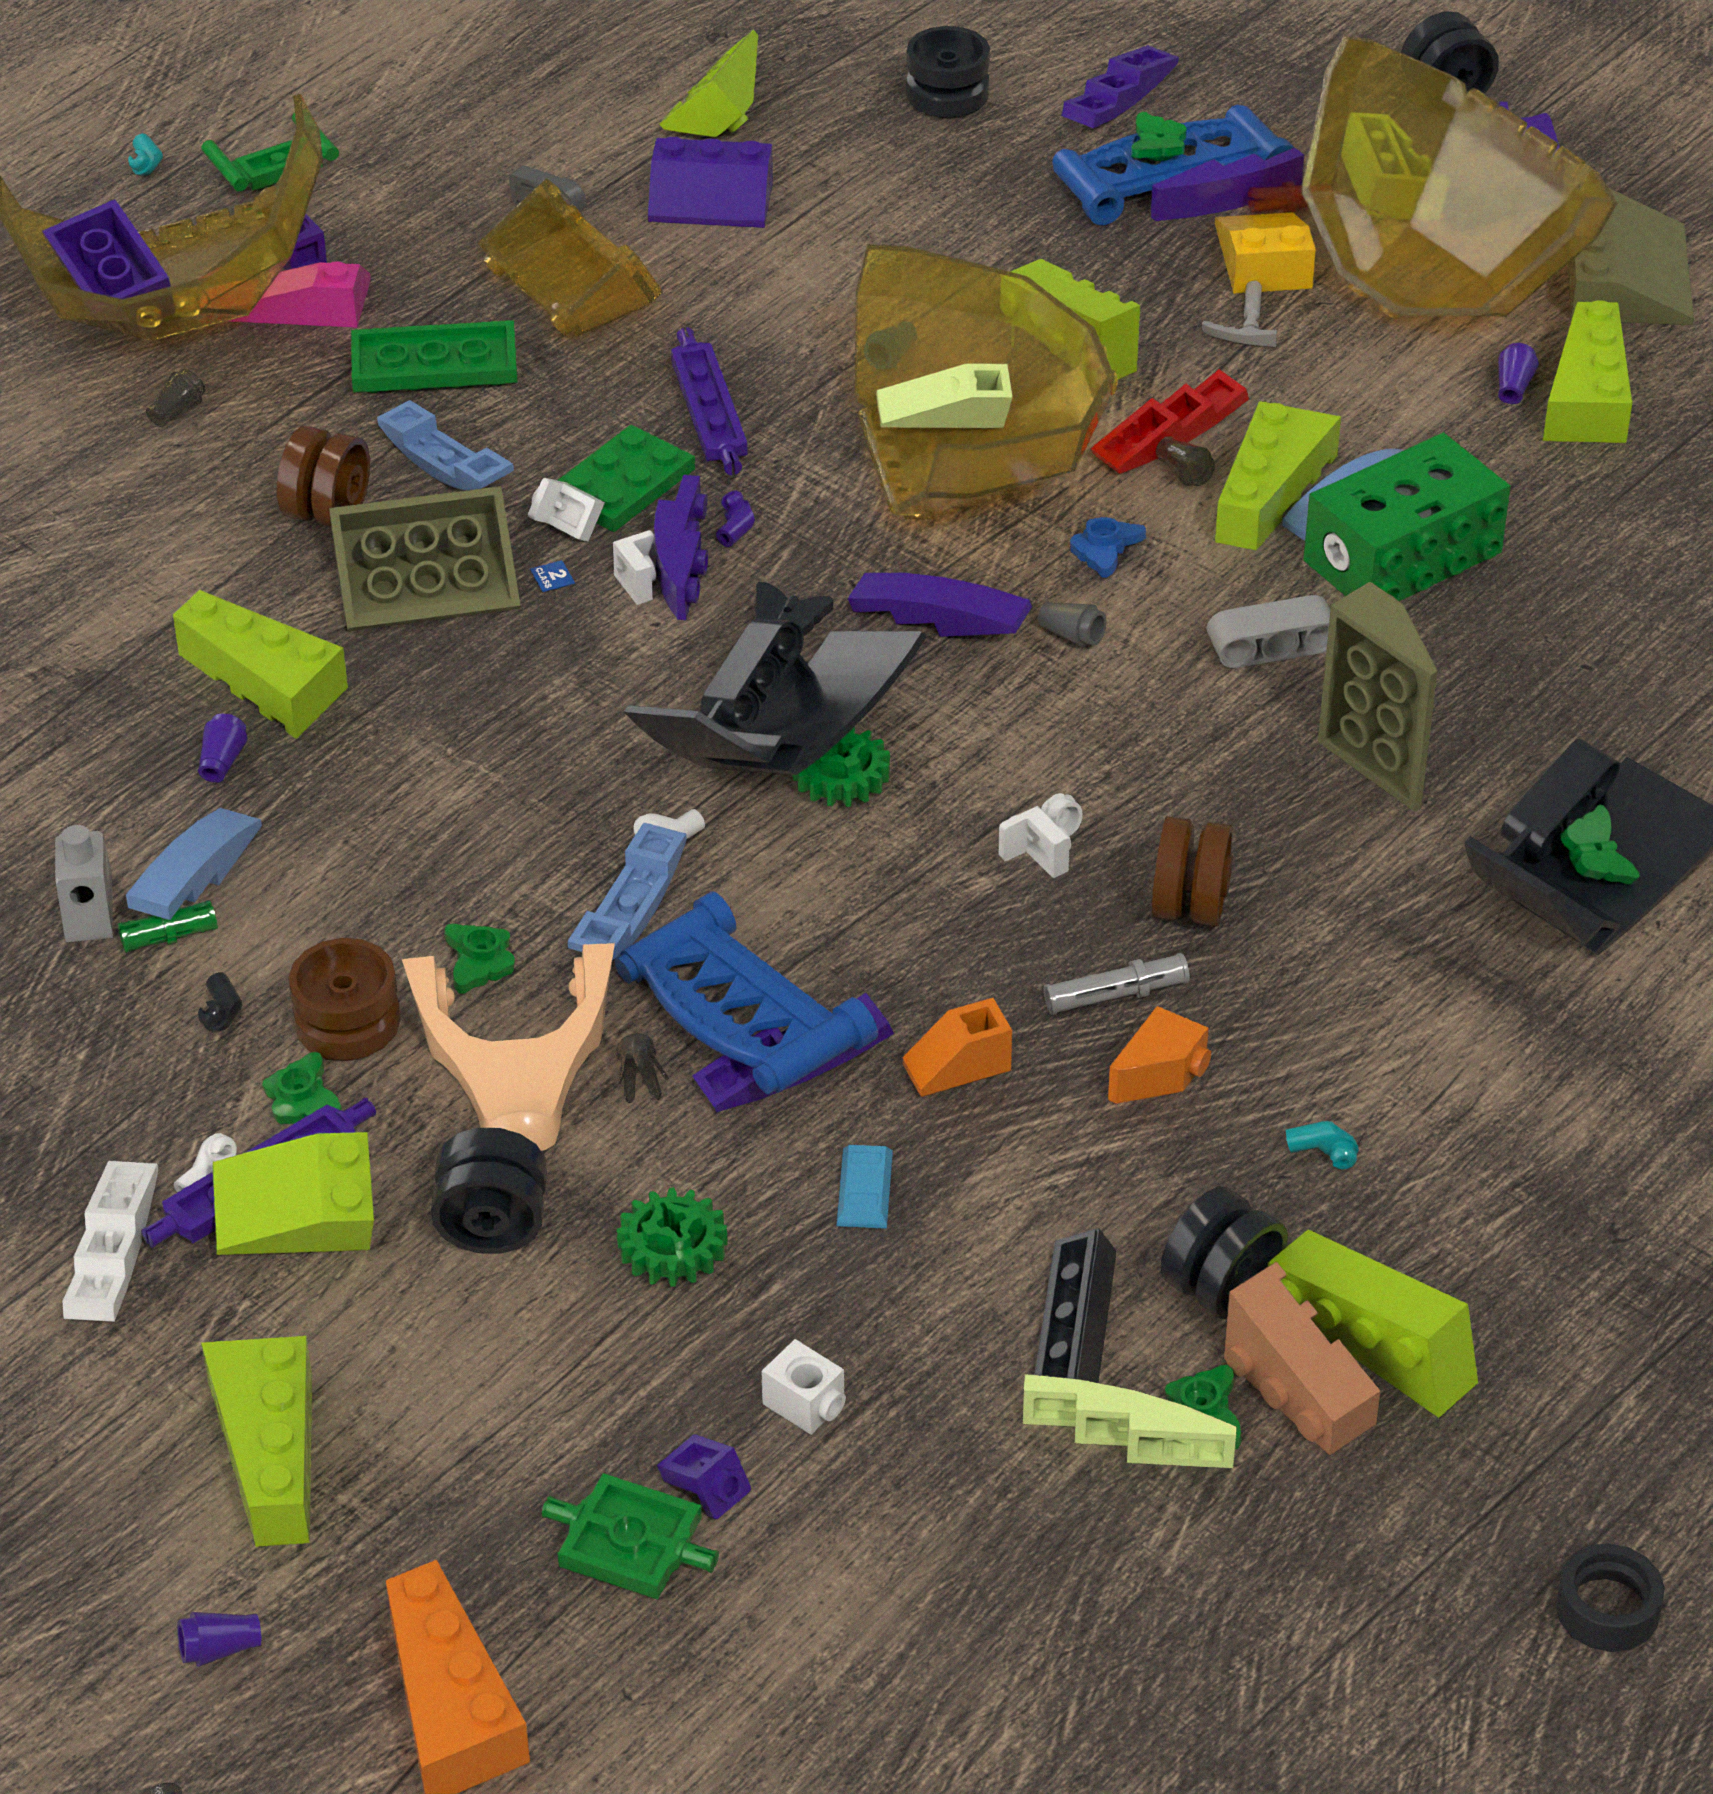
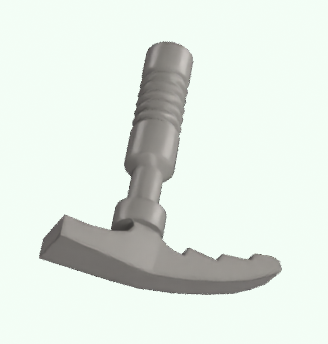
(1250, 332)

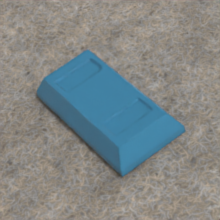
(864, 1186)

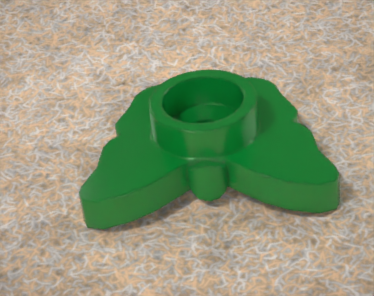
(1158, 138)
(1594, 852)
(479, 955)
(299, 1090)
(1208, 1394)

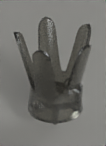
(638, 1056)

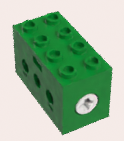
(1407, 520)

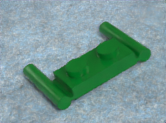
(261, 167)

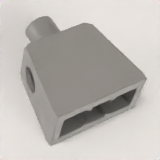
(84, 861)

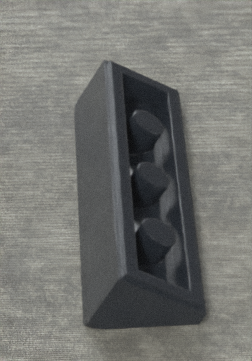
(1077, 1307)

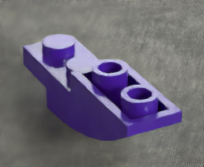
(679, 546)

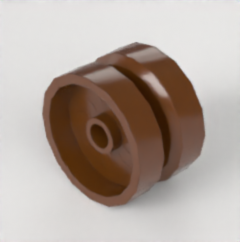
(321, 474)
(1186, 870)
(344, 998)

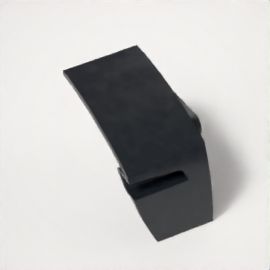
(774, 708)
(1652, 822)

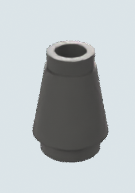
(1075, 622)

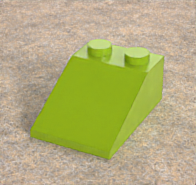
(295, 1197)

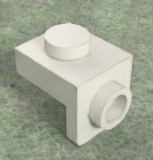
(565, 508)
(1037, 836)

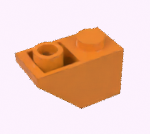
(961, 1048)

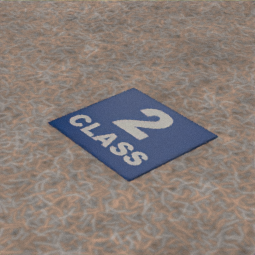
(552, 576)

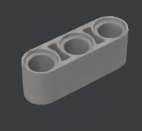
(1270, 631)

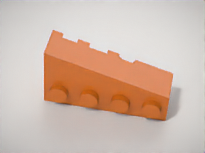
(454, 1695)

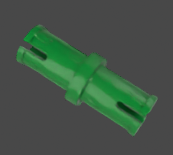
(156, 930)

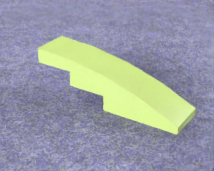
(1149, 1426)

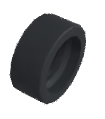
(1601, 1629)

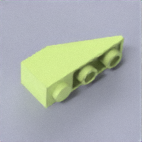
(949, 399)

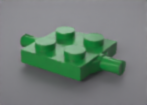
(629, 1535)

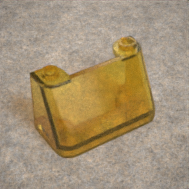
(567, 263)

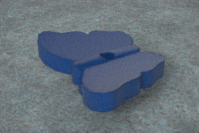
(1102, 542)

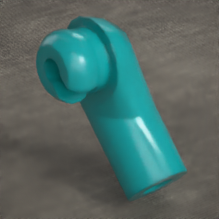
(148, 155)
(1327, 1137)

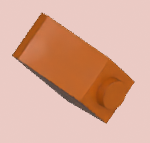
(1159, 1058)

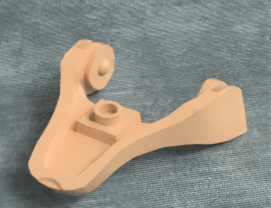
(516, 1081)

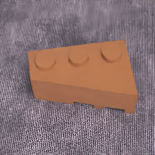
(1295, 1365)

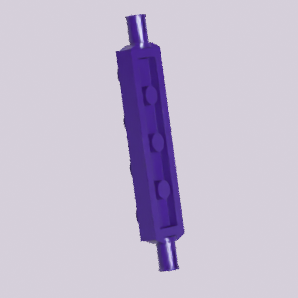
(708, 401)
(192, 1208)

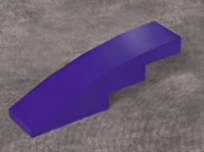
(1124, 84)
(1222, 188)
(949, 603)
(732, 1082)

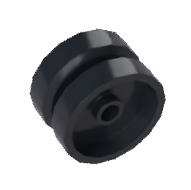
(1455, 47)
(947, 71)
(489, 1190)
(1220, 1247)

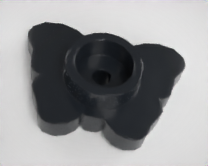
(775, 605)

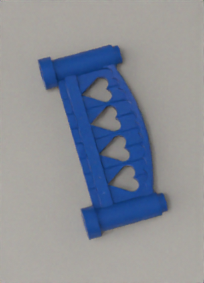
(1104, 191)
(704, 935)

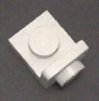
(636, 565)

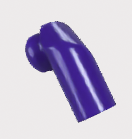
(738, 516)

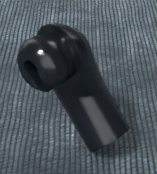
(223, 1007)

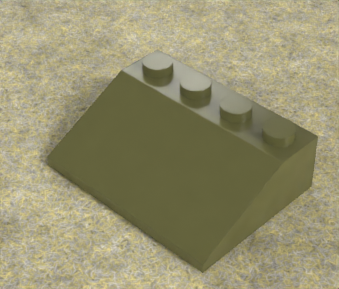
(1638, 264)
(424, 558)
(1378, 693)

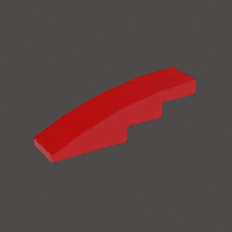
(1181, 416)

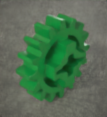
(847, 770)
(672, 1237)

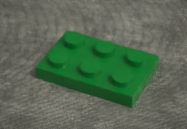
(629, 474)

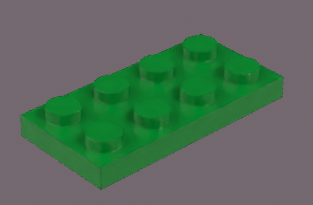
(433, 356)

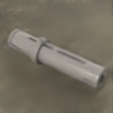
(1118, 983)

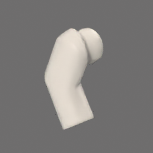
(688, 823)
(212, 1149)

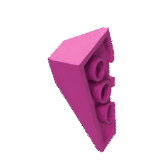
(314, 296)

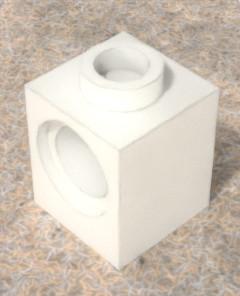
(803, 1387)

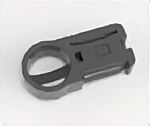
(526, 179)

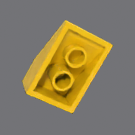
(1268, 250)

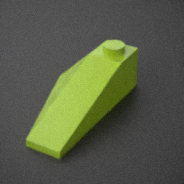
(721, 96)

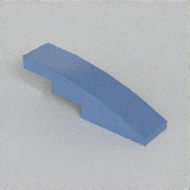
(192, 862)

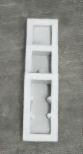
(110, 1241)

